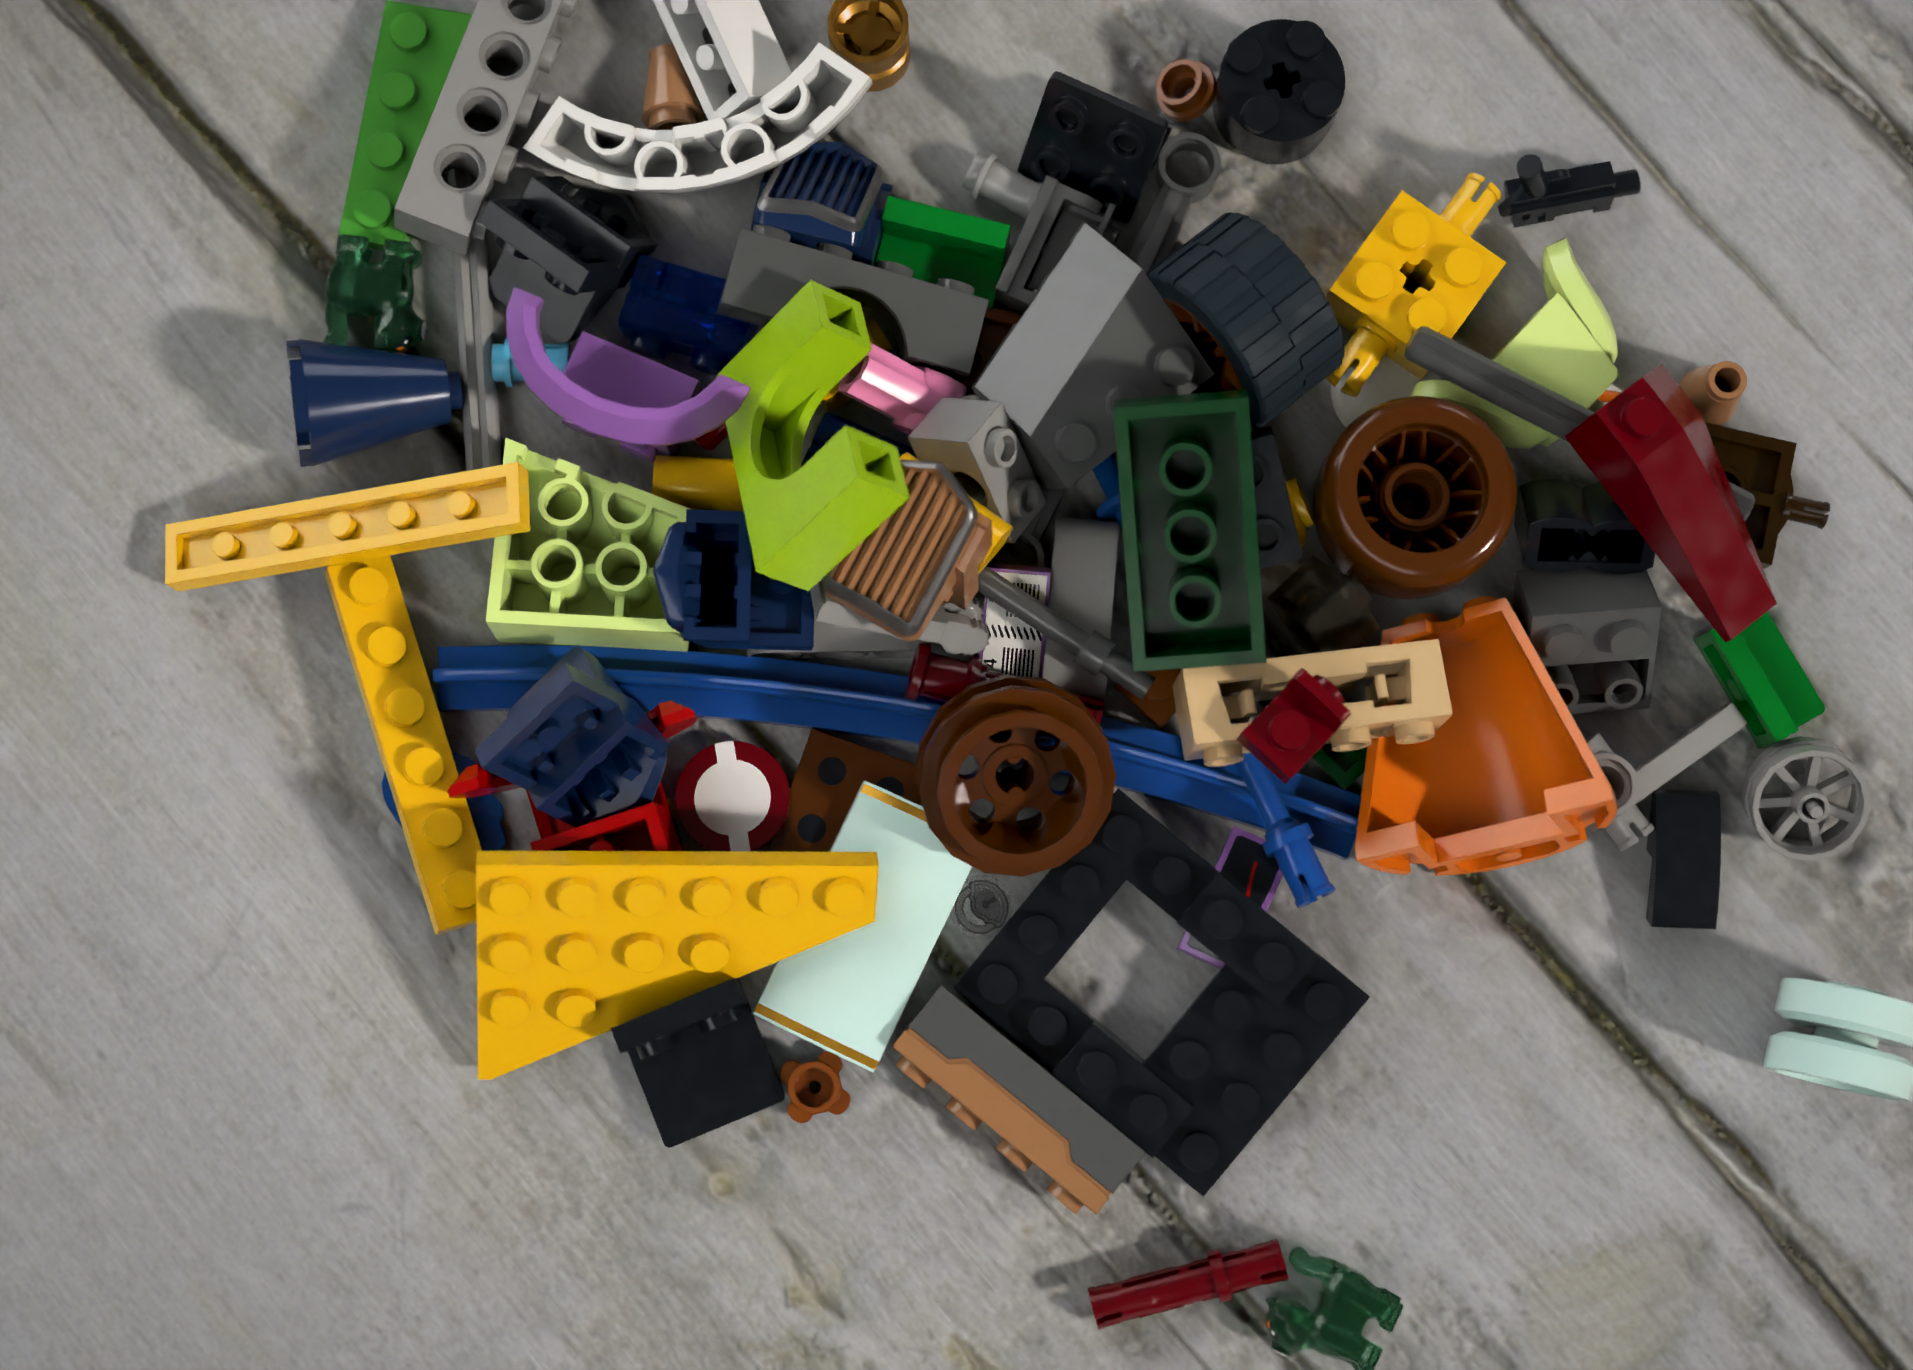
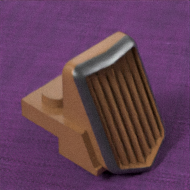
(916, 556)

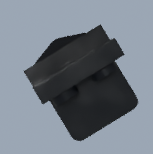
(565, 248)

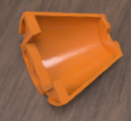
(1502, 773)

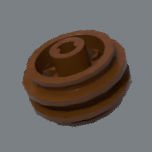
(997, 724)

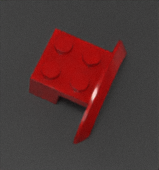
(637, 829)

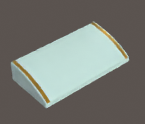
(857, 985)

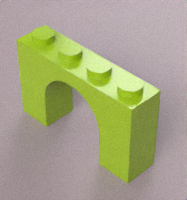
(820, 512)

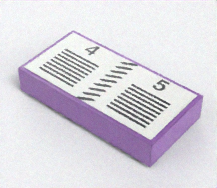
(1013, 644)

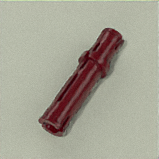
(1189, 1283)

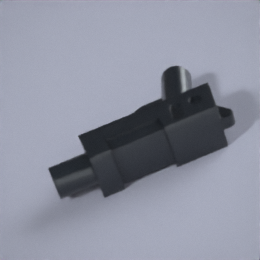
(1543, 195)

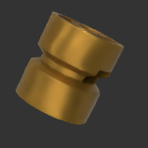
(871, 38)

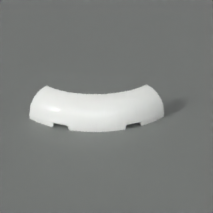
(705, 152)

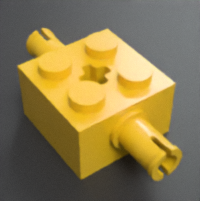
(1421, 247)

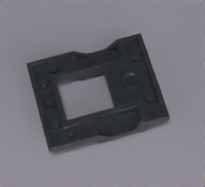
(1229, 1051)

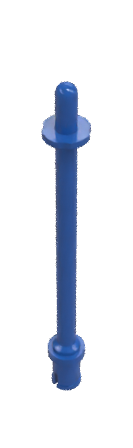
(1285, 835)

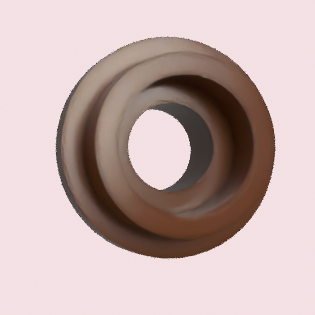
(1176, 80)

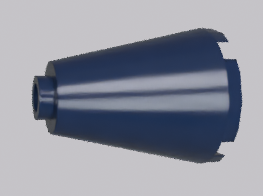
(364, 397)

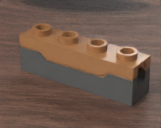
(1018, 1100)

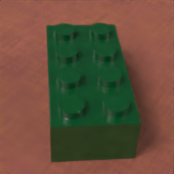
(1190, 530)

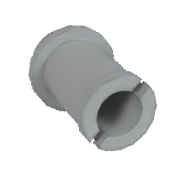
(1001, 185)

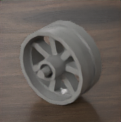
(1806, 798)

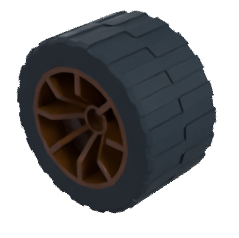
(1251, 314)

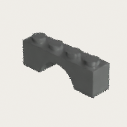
(928, 321)

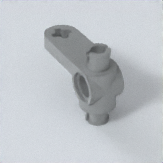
(1636, 783)

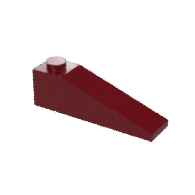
(1670, 484)

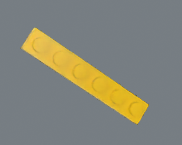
(348, 527)
(409, 736)

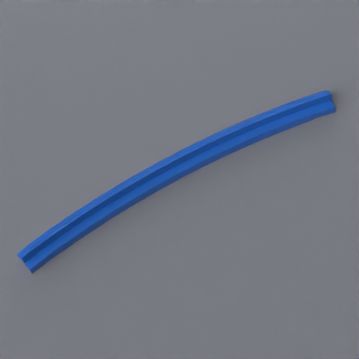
(874, 707)

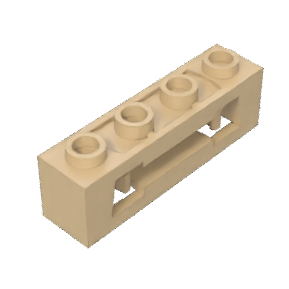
(1415, 687)

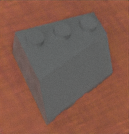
(1080, 345)

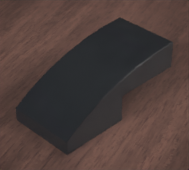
(1684, 859)

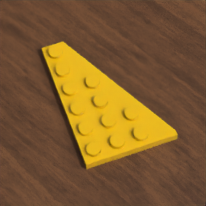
(615, 934)

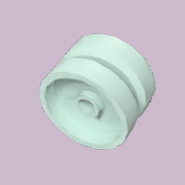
(1845, 1040)

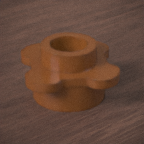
(805, 1103)

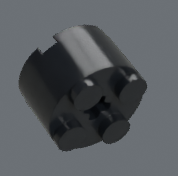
(1296, 61)

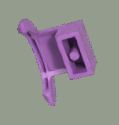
(616, 390)

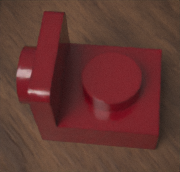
(1295, 724)

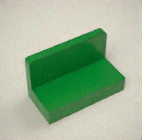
(944, 245)
(1762, 680)

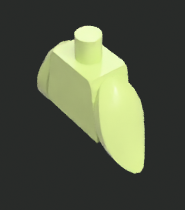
(1561, 347)

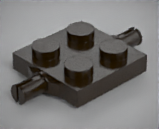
(1764, 469)

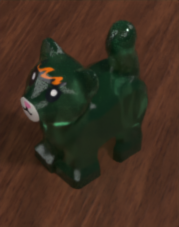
(374, 290)
(1339, 1316)

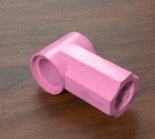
(898, 388)

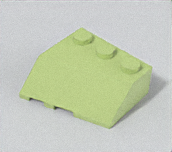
(583, 564)

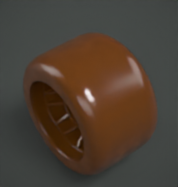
(1442, 459)

